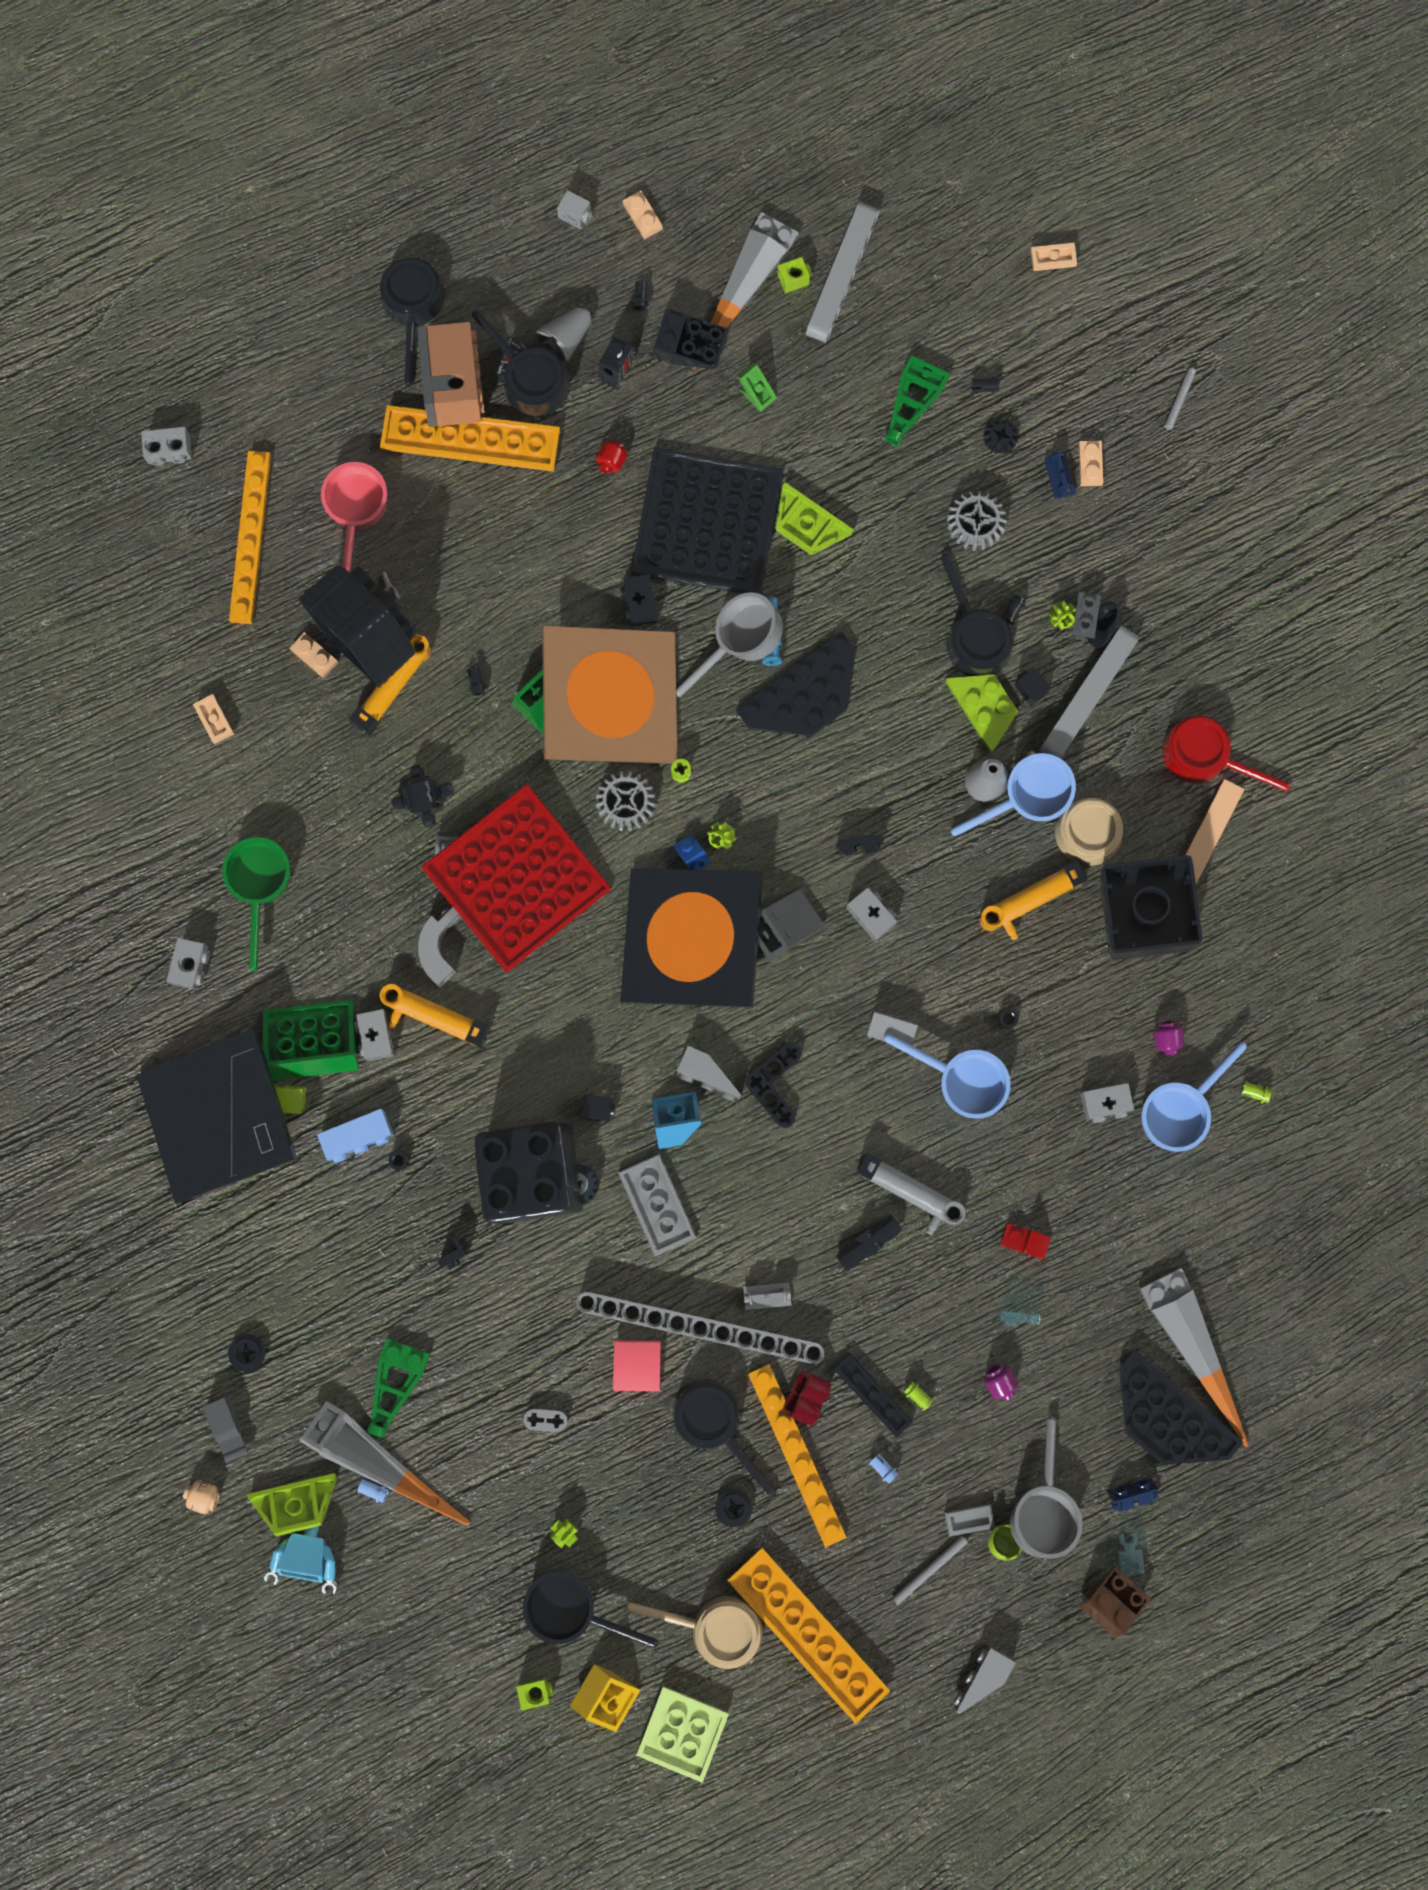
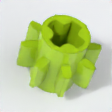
(1062, 615)
(721, 835)
(563, 1533)

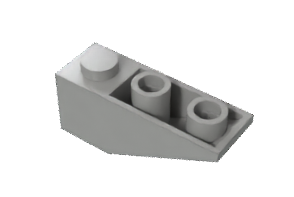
(701, 1068)
(988, 1676)

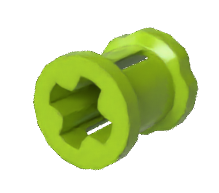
(685, 766)

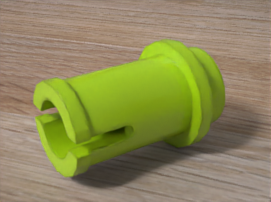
(1256, 1092)
(917, 1395)

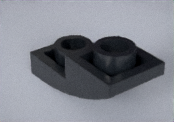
(866, 844)

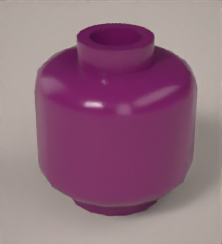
(1169, 1037)
(1000, 1382)

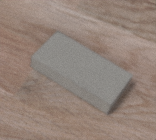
(969, 1519)

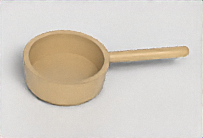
(1089, 831)
(724, 1630)

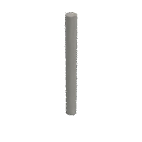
(930, 1570)

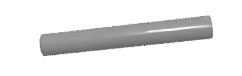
(1180, 398)

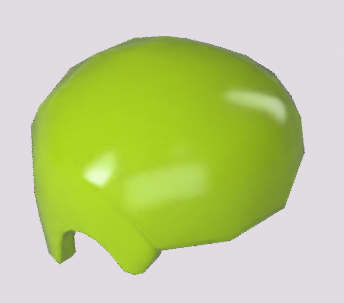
(1003, 1544)

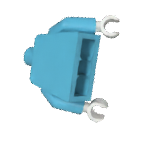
(304, 1559)

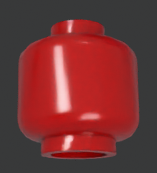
(611, 457)

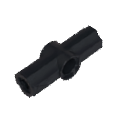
(868, 1243)

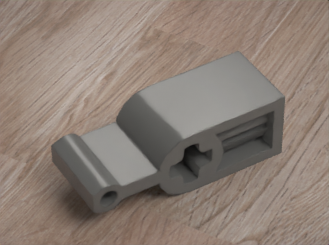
(226, 1429)

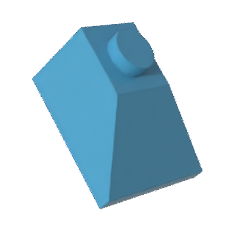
(675, 1118)

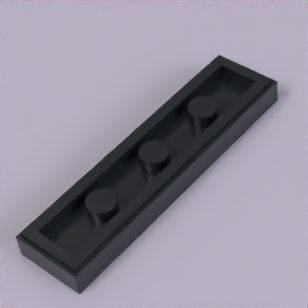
(873, 1395)

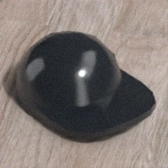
(1109, 620)

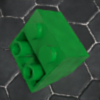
(530, 702)

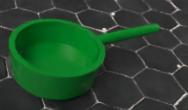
(256, 874)

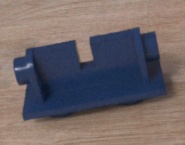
(1059, 475)
(1143, 1490)

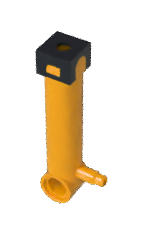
(381, 698)
(1032, 897)
(434, 1015)

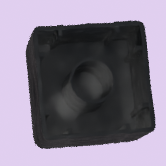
(361, 622)
(1150, 907)
(527, 1172)

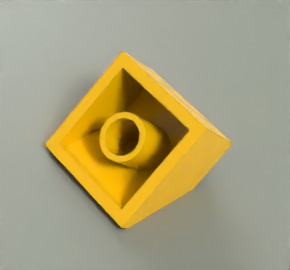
(604, 1698)

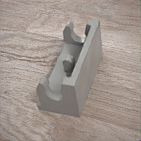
(886, 1024)

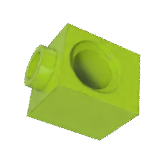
(792, 283)
(526, 1700)

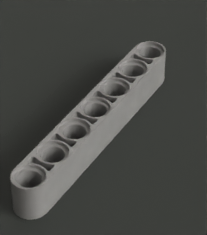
(842, 272)
(1090, 692)

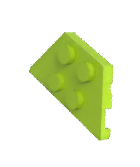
(808, 523)
(984, 705)
(295, 1504)

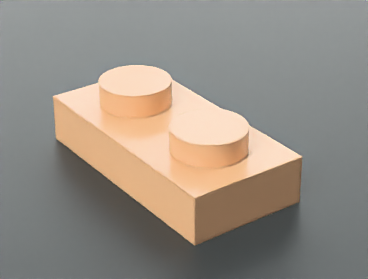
(642, 214)
(1053, 256)
(1090, 463)
(314, 655)
(213, 719)

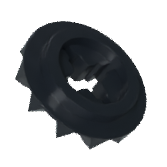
(1005, 444)
(239, 1361)
(729, 1518)

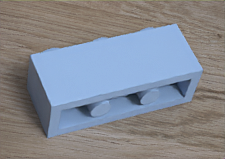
(355, 1136)

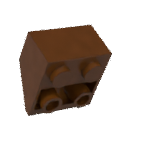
(1115, 1602)

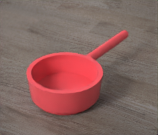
(354, 499)

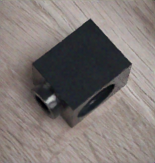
(1032, 686)
(597, 1108)

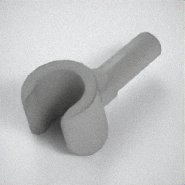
(389, 588)

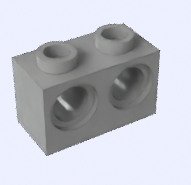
(166, 440)

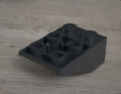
(688, 341)

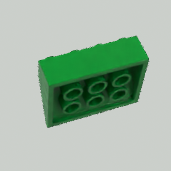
(310, 1040)

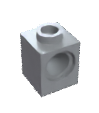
(574, 210)

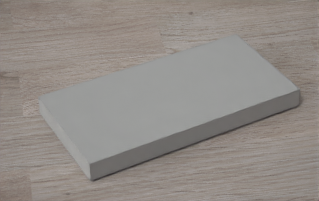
(657, 1205)

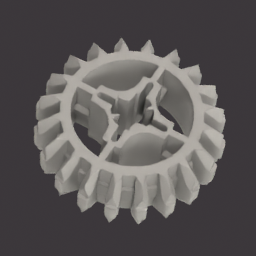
(985, 520)
(632, 794)

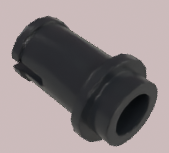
(640, 296)
(985, 385)
(1014, 609)
(476, 682)

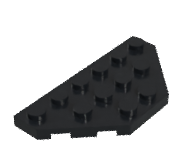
(806, 695)
(1168, 1419)

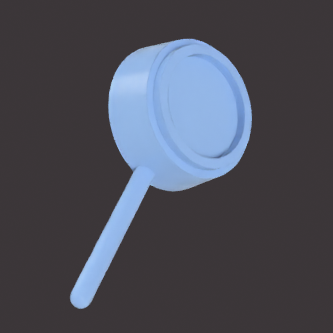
(1038, 788)
(972, 1082)
(1178, 1114)

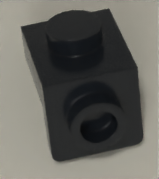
(453, 1259)

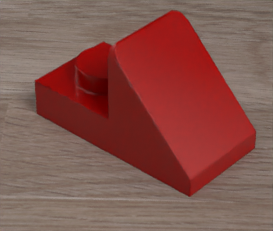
(1025, 1241)

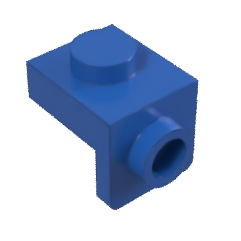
(691, 853)

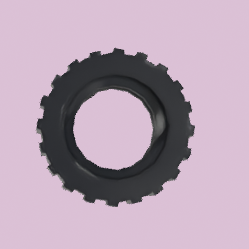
(1013, 1013)
(391, 1160)

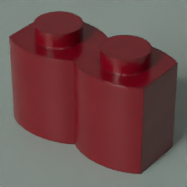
(807, 1398)

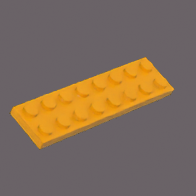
(484, 442)
(808, 1635)

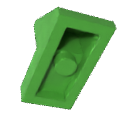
(756, 387)

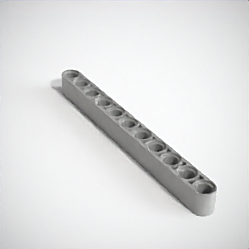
(688, 1328)

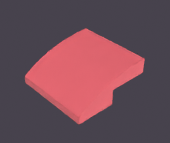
(636, 1365)

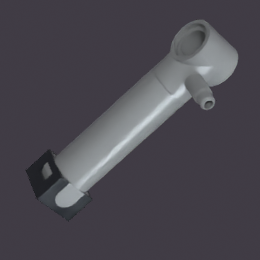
(911, 1190)

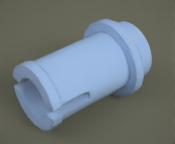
(883, 1468)
(373, 1490)

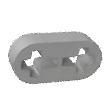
(545, 1426)

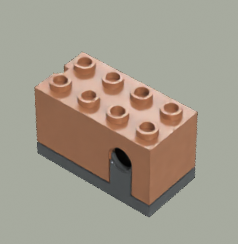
(450, 374)

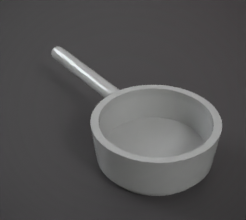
(744, 628)
(1046, 1518)

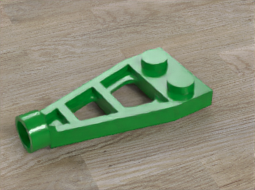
(924, 375)
(403, 1357)

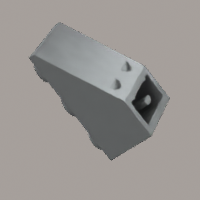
(786, 925)

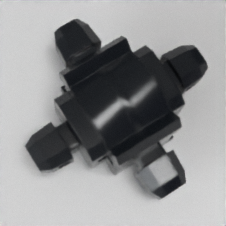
(422, 796)

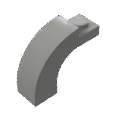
(429, 947)

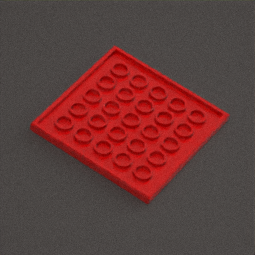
(516, 878)

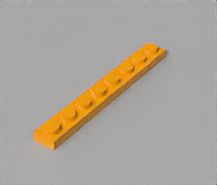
(250, 537)
(797, 1456)

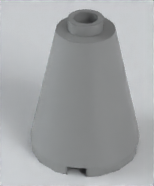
(564, 333)
(987, 780)

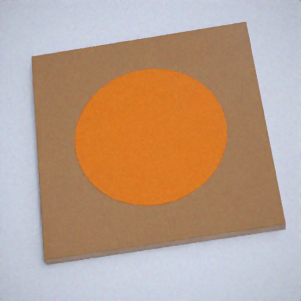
(609, 695)

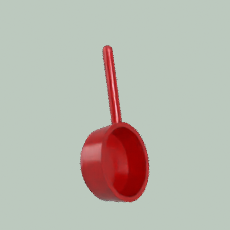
(1200, 750)

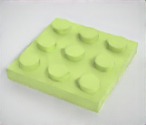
(682, 1734)

